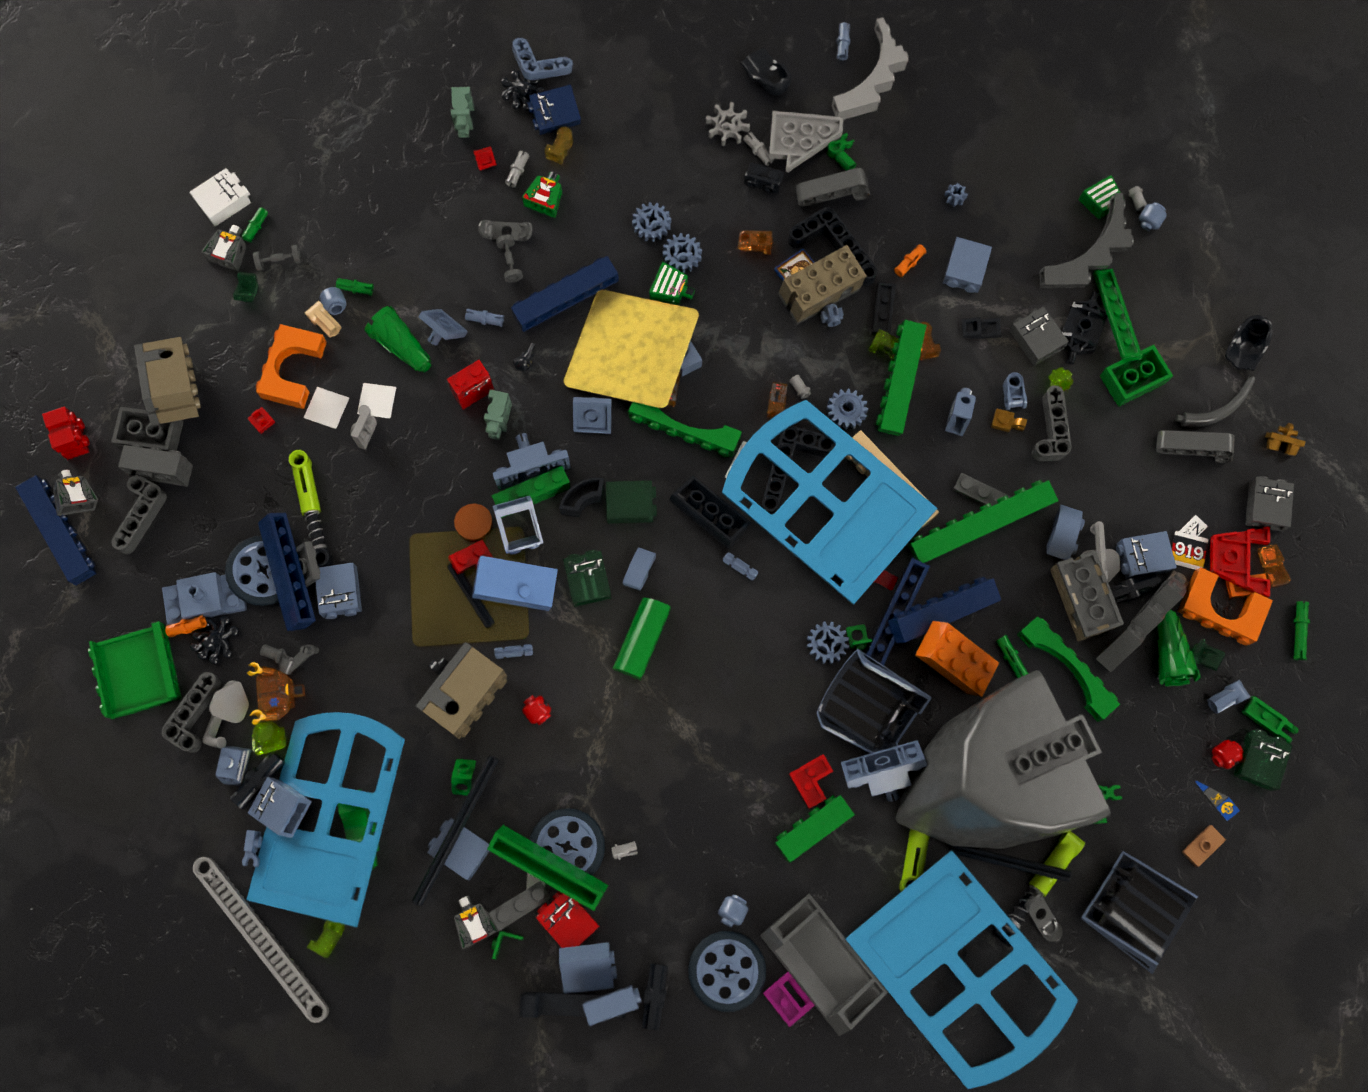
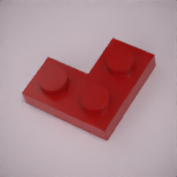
(469, 556)
(806, 780)

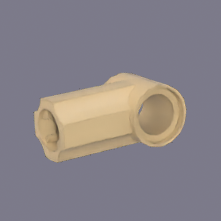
(323, 319)

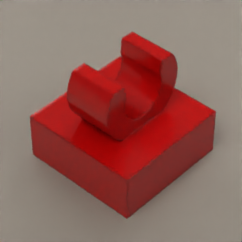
(484, 158)
(261, 420)

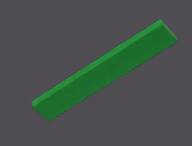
(1117, 315)

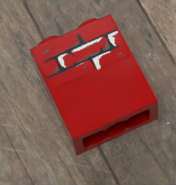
(470, 384)
(566, 921)

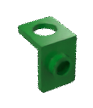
(861, 644)
(462, 774)
(498, 941)

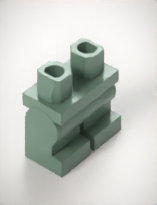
(462, 105)
(497, 413)

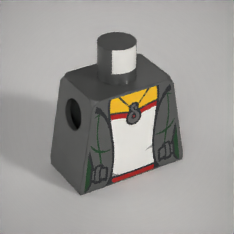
(226, 248)
(73, 494)
(473, 923)

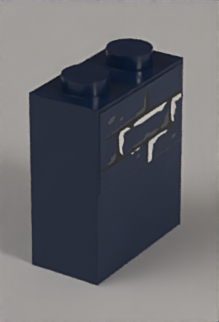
(554, 109)

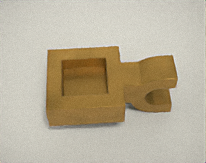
(1005, 420)

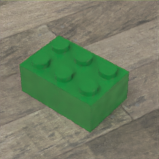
(1136, 377)

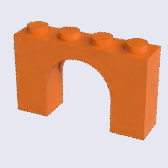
(286, 343)
(1197, 606)

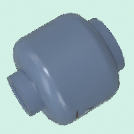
(1152, 216)
(333, 300)
(733, 910)

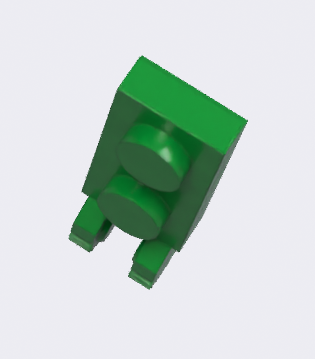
(1269, 718)

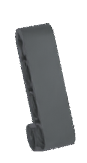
(833, 186)
(1052, 422)
(1197, 443)
(135, 514)
(195, 710)

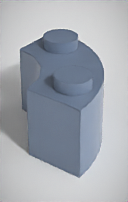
(1065, 532)

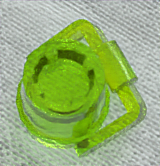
(268, 736)

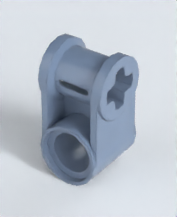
(1014, 395)

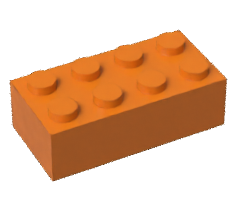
(957, 658)

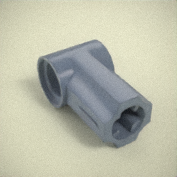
(1231, 695)

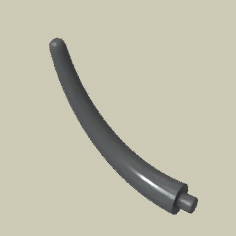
(1212, 417)

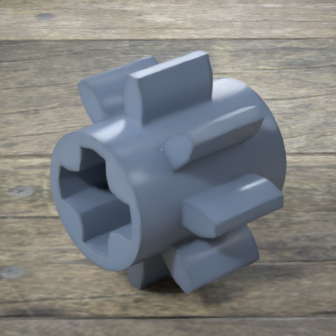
(955, 194)
(832, 315)

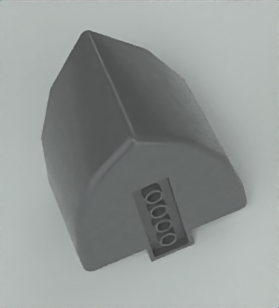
(1006, 772)

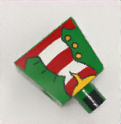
(544, 195)

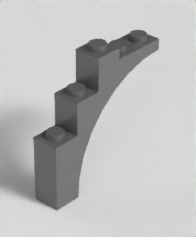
(1112, 239)
(1145, 621)

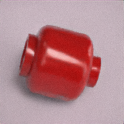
(536, 709)
(1227, 754)

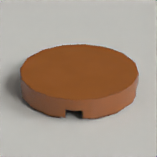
(473, 522)

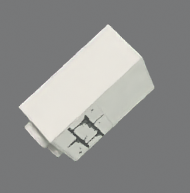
(221, 196)

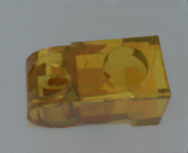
(561, 145)

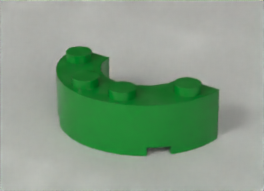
(355, 823)

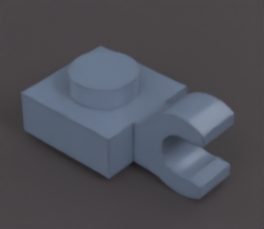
(252, 843)

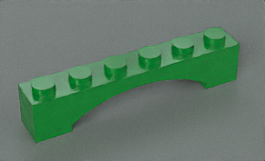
(721, 440)
(1099, 701)

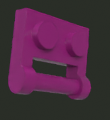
(784, 1002)

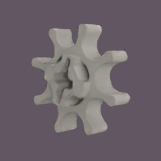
(727, 123)

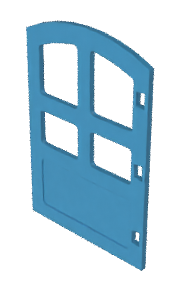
(863, 530)
(312, 869)
(927, 929)

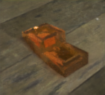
(1272, 565)

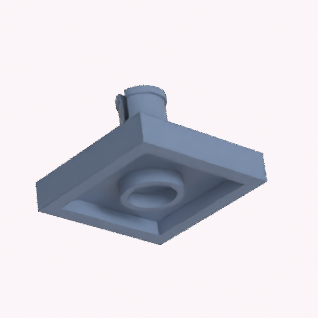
(442, 326)
(591, 415)

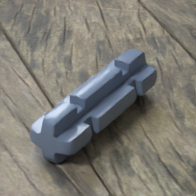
(740, 566)
(513, 651)

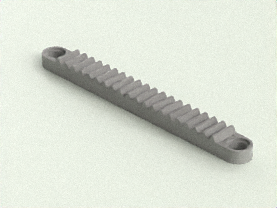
(261, 939)

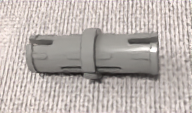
(758, 148)
(517, 169)

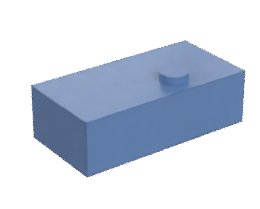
(514, 583)

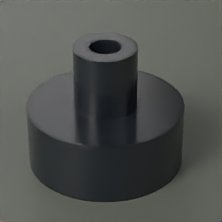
(438, 667)

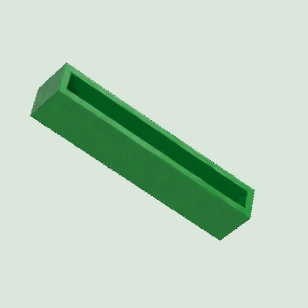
(901, 378)
(547, 867)

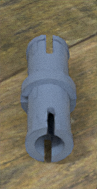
(843, 41)
(484, 317)

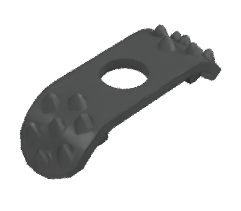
(493, 230)
(1047, 924)

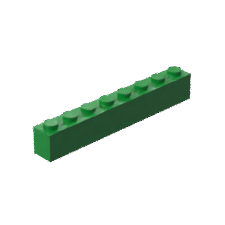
(983, 522)

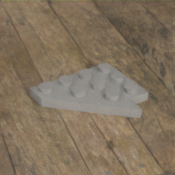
(801, 136)

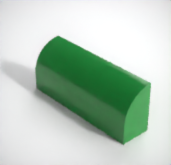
(642, 638)

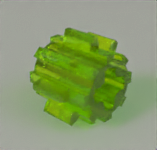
(1061, 378)

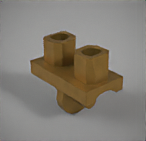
(1292, 444)

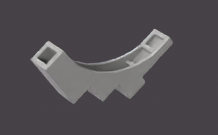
(866, 95)

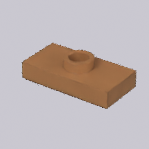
(1203, 846)

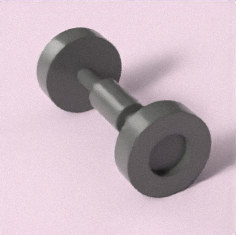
(258, 260)
(511, 275)

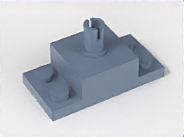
(528, 463)
(199, 596)
(885, 769)

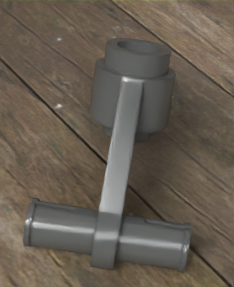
(288, 663)

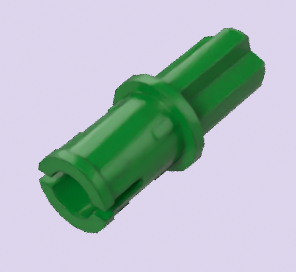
(254, 225)
(355, 286)

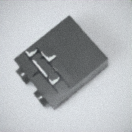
(1038, 335)
(1269, 503)

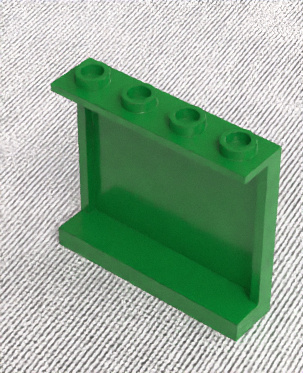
(134, 671)

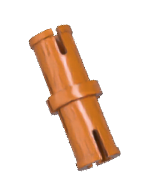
(910, 260)
(186, 626)

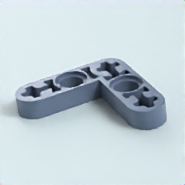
(560, 66)

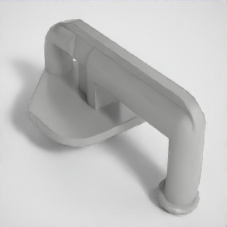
(1108, 557)
(227, 704)

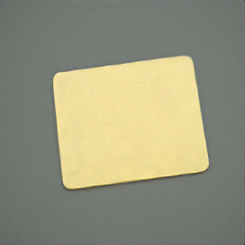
(631, 348)
(438, 604)

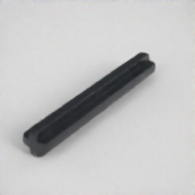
(477, 604)

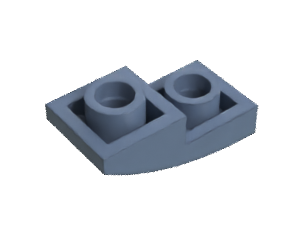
(638, 569)

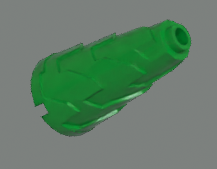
(396, 337)
(1175, 658)

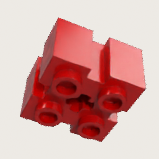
(66, 433)

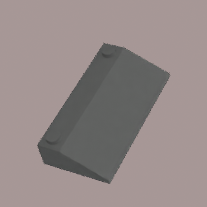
(824, 965)

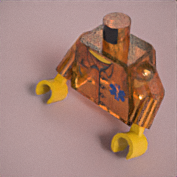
(274, 693)

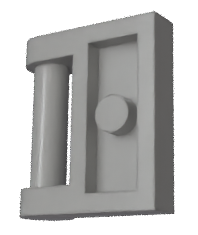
(364, 427)

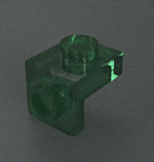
(246, 288)
(1207, 655)

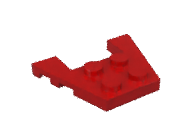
(1232, 558)

